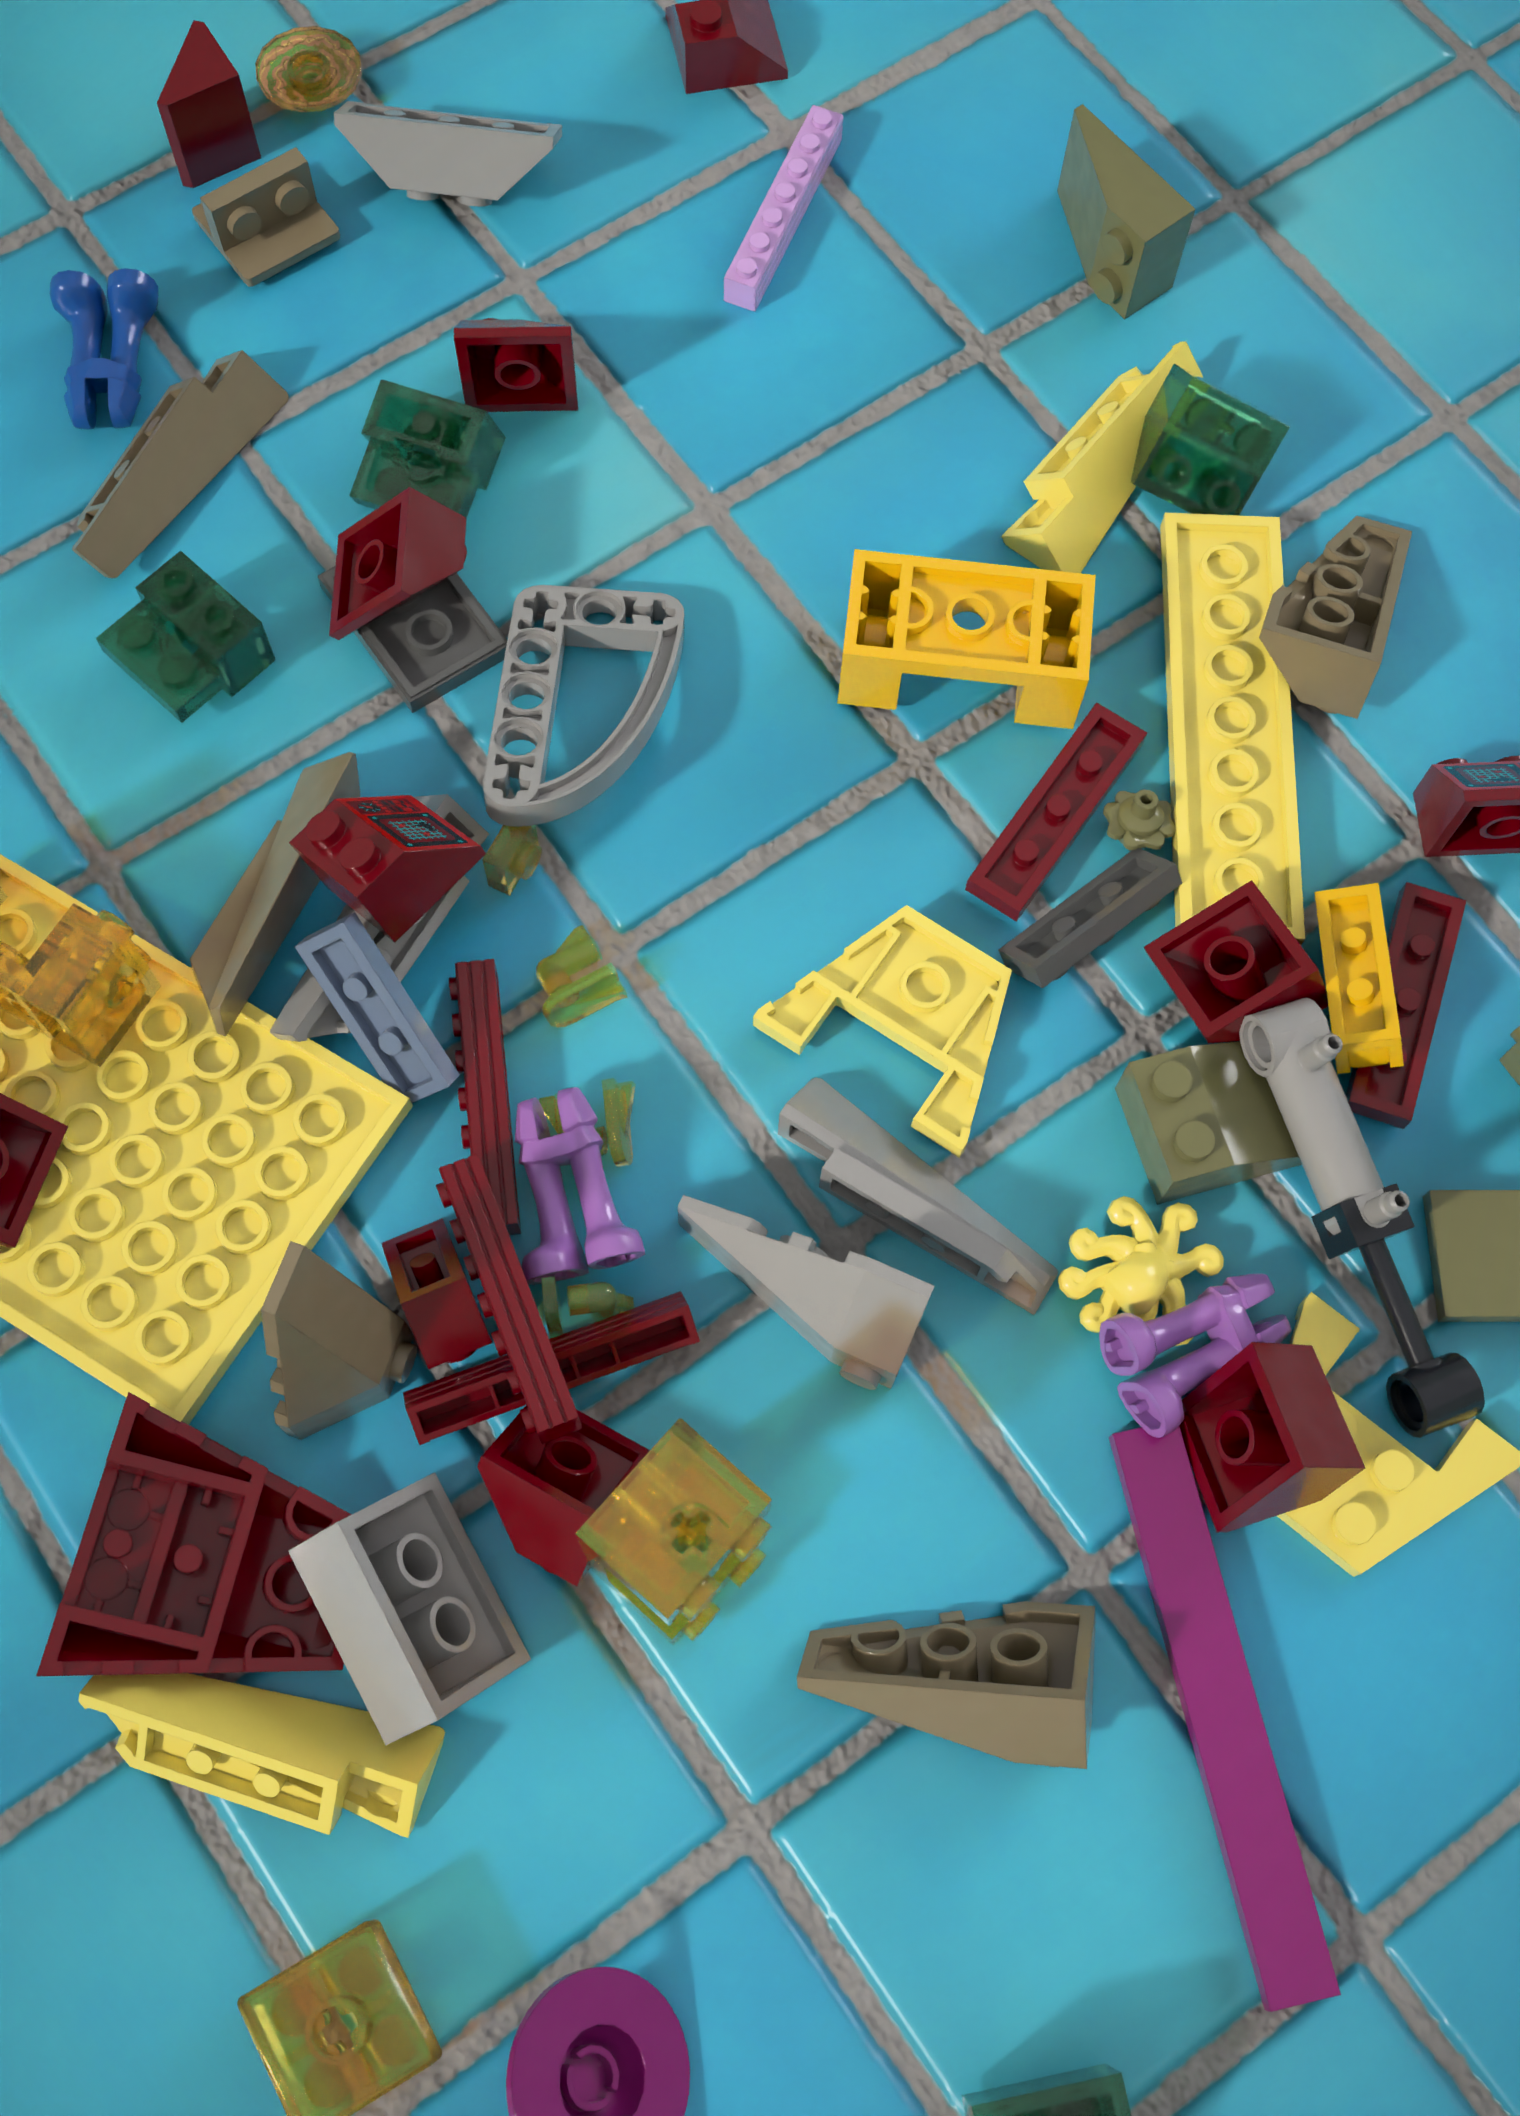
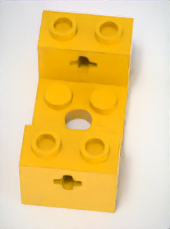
(1031, 637)

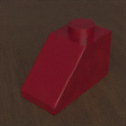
(435, 1294)

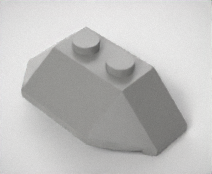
(445, 151)

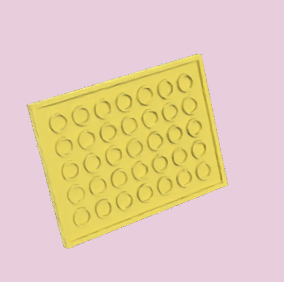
(174, 1174)

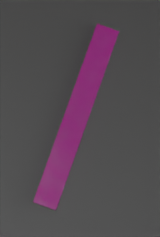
(1224, 1722)

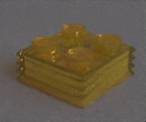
(293, 2009)

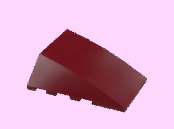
(189, 1563)

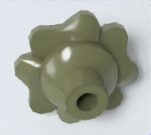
(1139, 820)

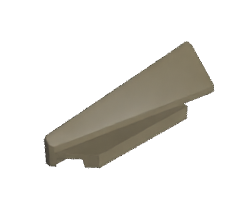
(174, 458)

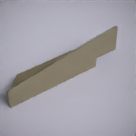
(267, 897)

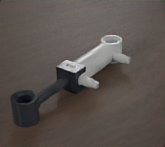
(1295, 1054)

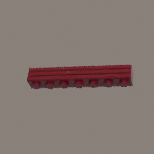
(486, 1081)
(508, 1299)
(582, 1357)

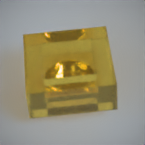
(512, 857)

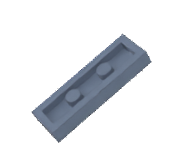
(377, 1009)

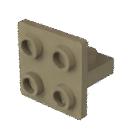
(267, 218)

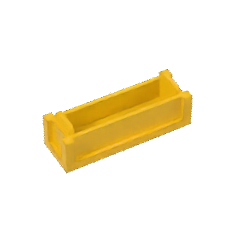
(1358, 977)

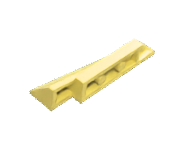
(1090, 472)
(268, 1749)

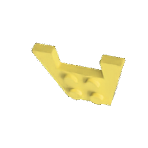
(920, 992)
(1397, 1490)

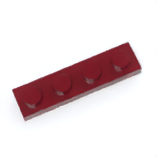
(1055, 812)
(1420, 957)

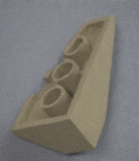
(1337, 615)

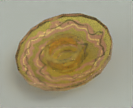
(308, 69)

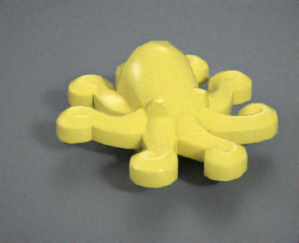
(1143, 1266)

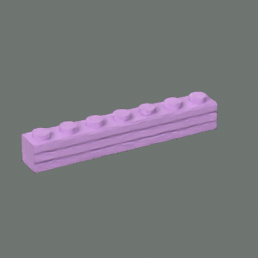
(783, 208)

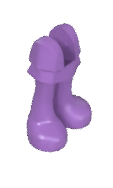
(607, 1238)
(1133, 1344)

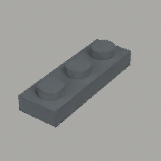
(1090, 917)

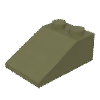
(1120, 216)
(1203, 1120)

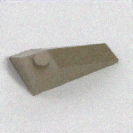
(331, 1345)
(990, 1683)

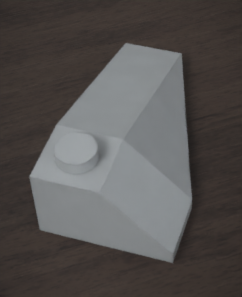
(849, 1311)

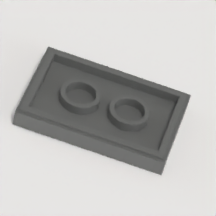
(431, 641)

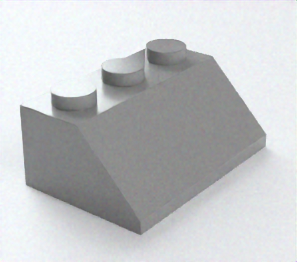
(409, 1608)

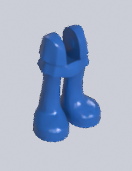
(83, 304)

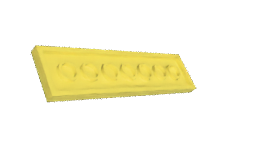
(1228, 716)

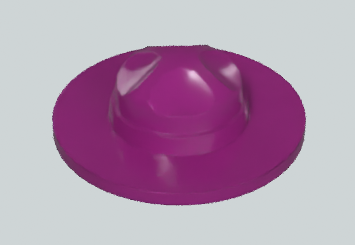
(599, 2049)

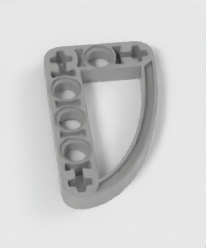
(566, 626)

